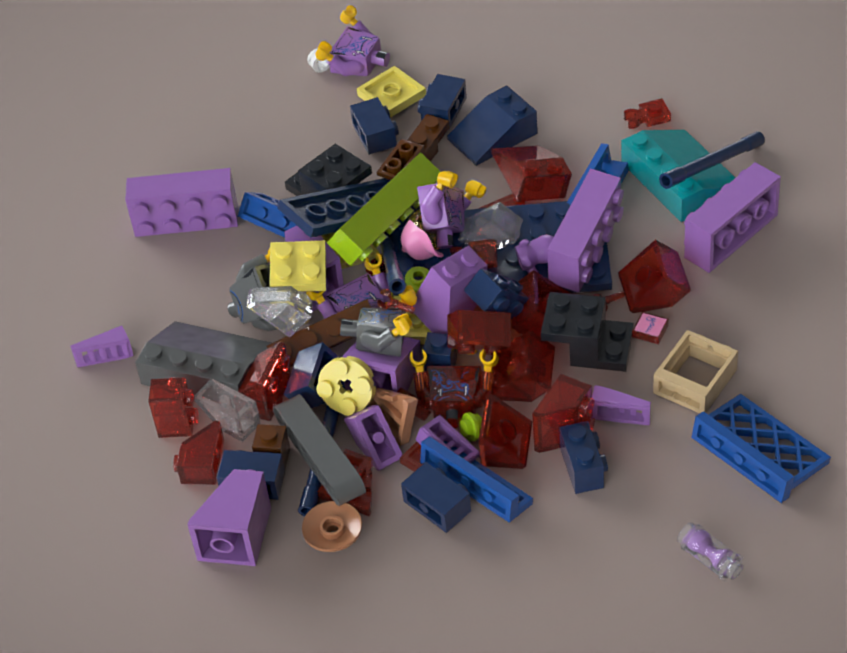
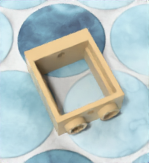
(689, 393)

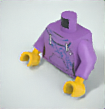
(355, 50)
(444, 206)
(354, 292)

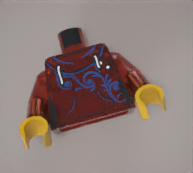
(453, 389)

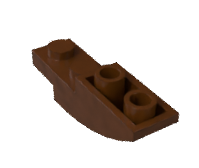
(423, 140)

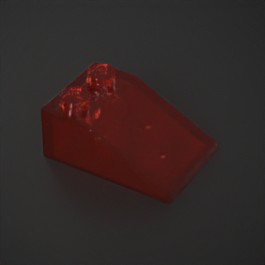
(533, 172)

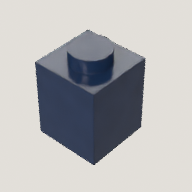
(438, 352)

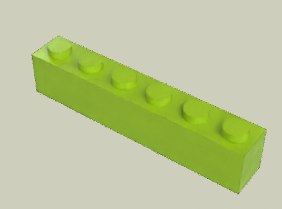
(383, 211)

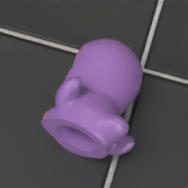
(533, 253)

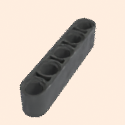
(319, 450)

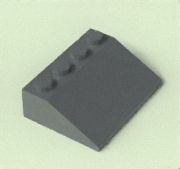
(198, 356)

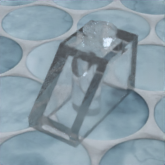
(492, 223)
(281, 307)
(234, 410)

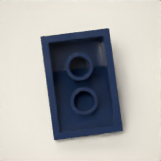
(496, 122)

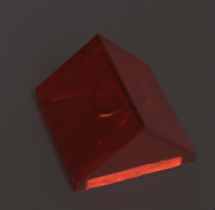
(503, 435)

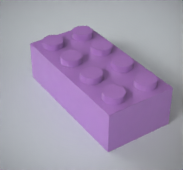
(182, 202)
(731, 217)
(585, 230)

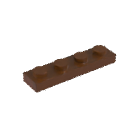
(323, 331)

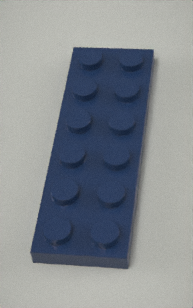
(329, 209)

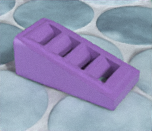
(111, 346)
(619, 407)
(445, 432)

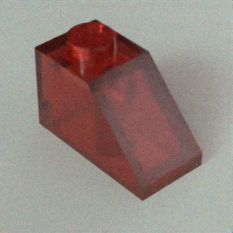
(200, 456)

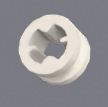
(318, 67)

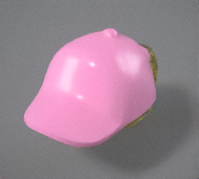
(417, 241)

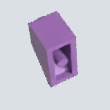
(374, 436)

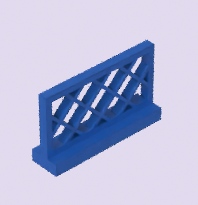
(747, 456)

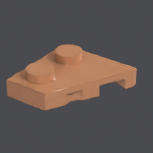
(398, 412)

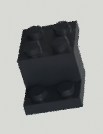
(328, 171)
(591, 337)

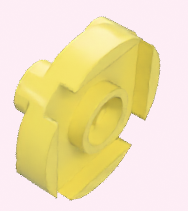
(333, 393)

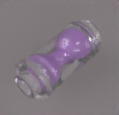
(700, 543)

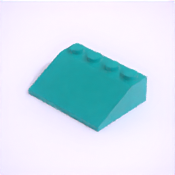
(658, 151)

